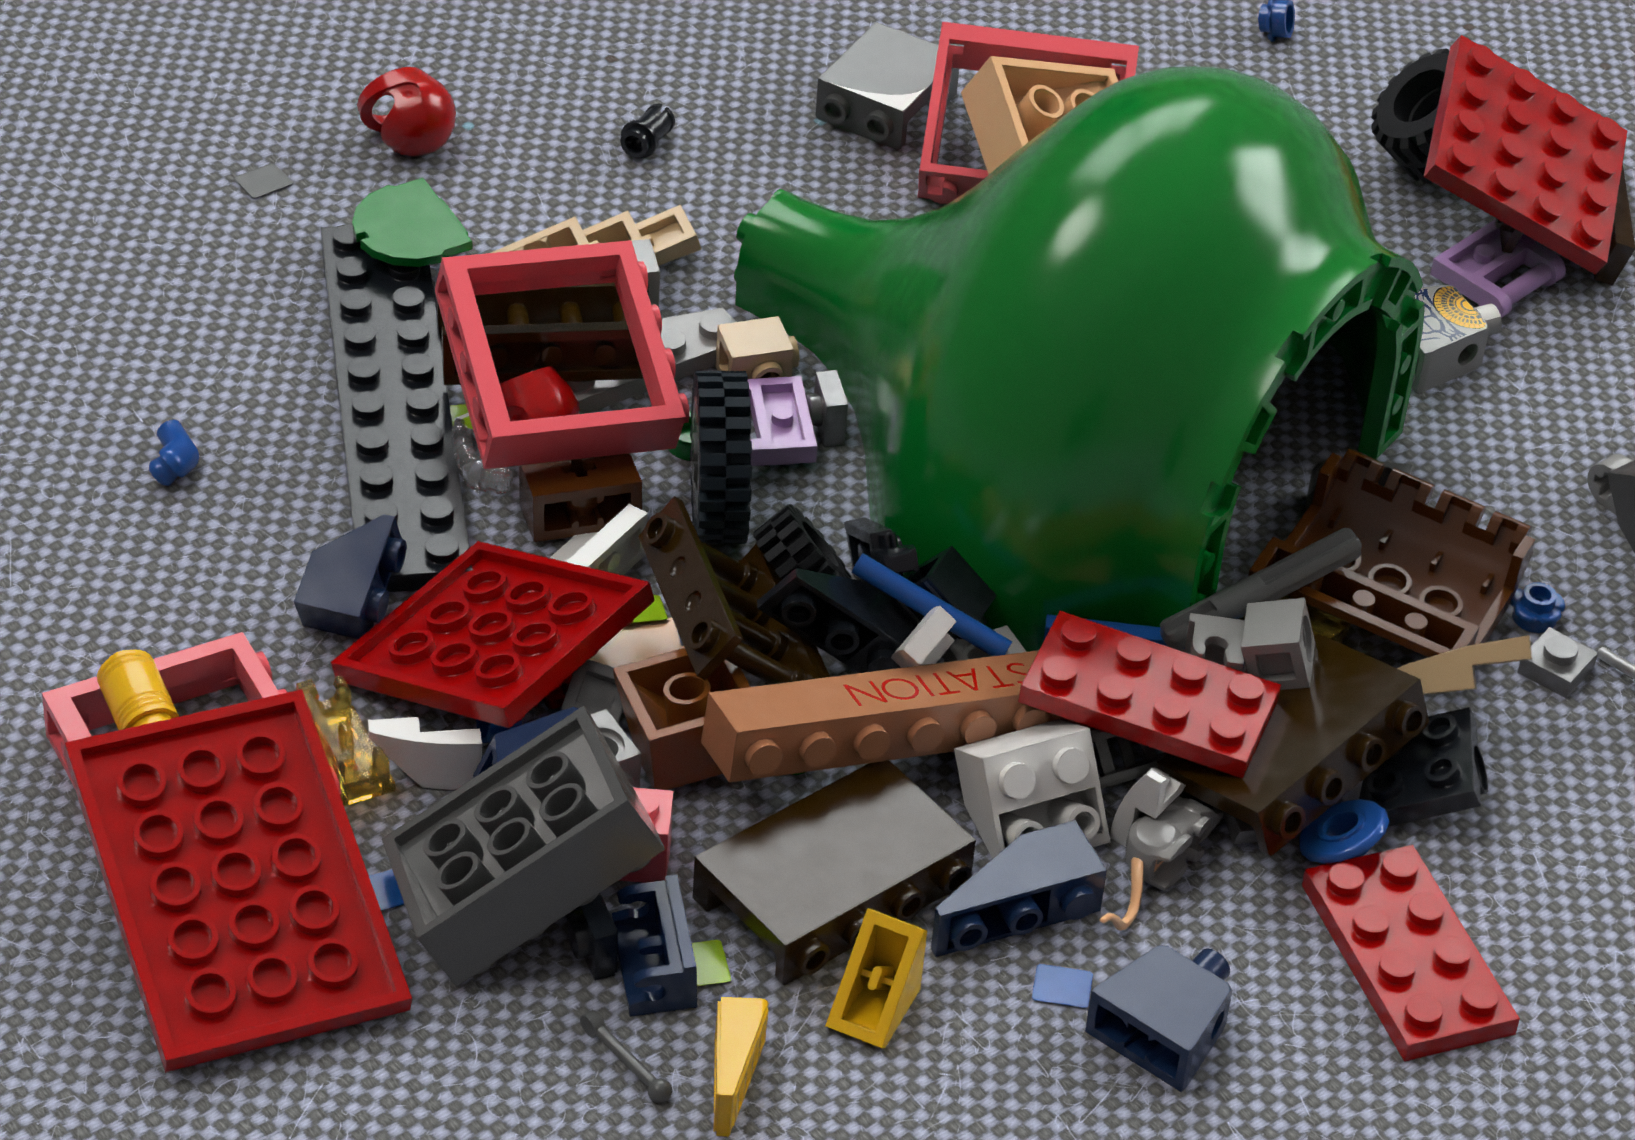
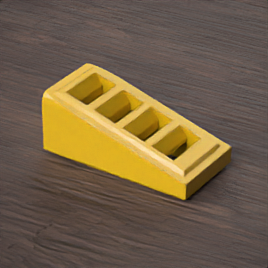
(737, 1048)

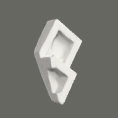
(927, 640)
(432, 757)
(1146, 797)

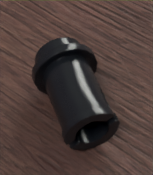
(641, 136)

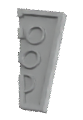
(693, 344)

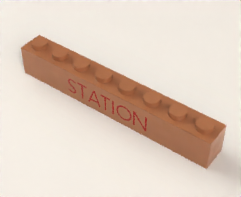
(867, 716)

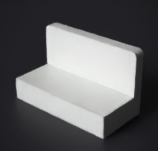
(611, 549)

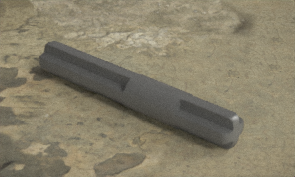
(1268, 584)

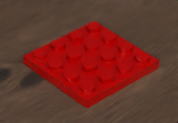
(1527, 154)
(493, 635)

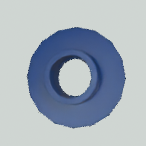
(1344, 831)

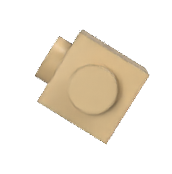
(756, 347)

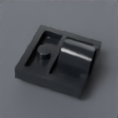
(1431, 773)

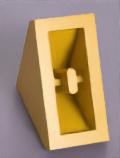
(879, 979)

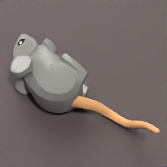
(1161, 846)

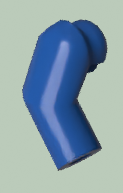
(176, 457)

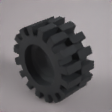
(794, 543)

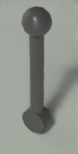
(658, 1089)

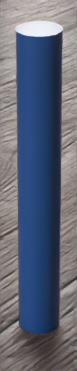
(924, 601)

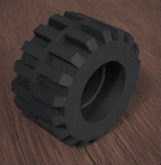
(1409, 111)

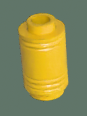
(134, 689)

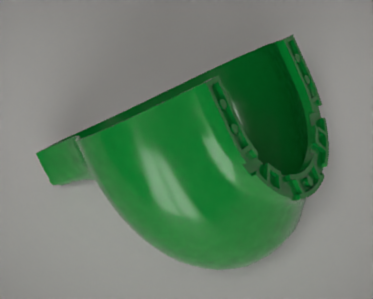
(1096, 337)

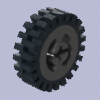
(721, 456)

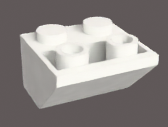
(1032, 783)

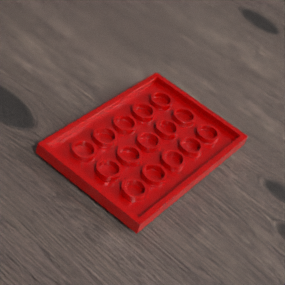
(235, 879)

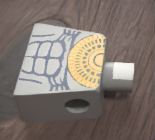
(1451, 336)

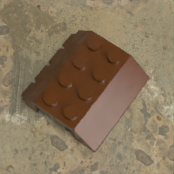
(1422, 570)

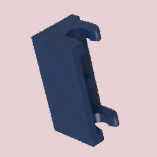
(655, 949)

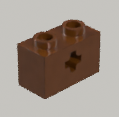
(577, 494)

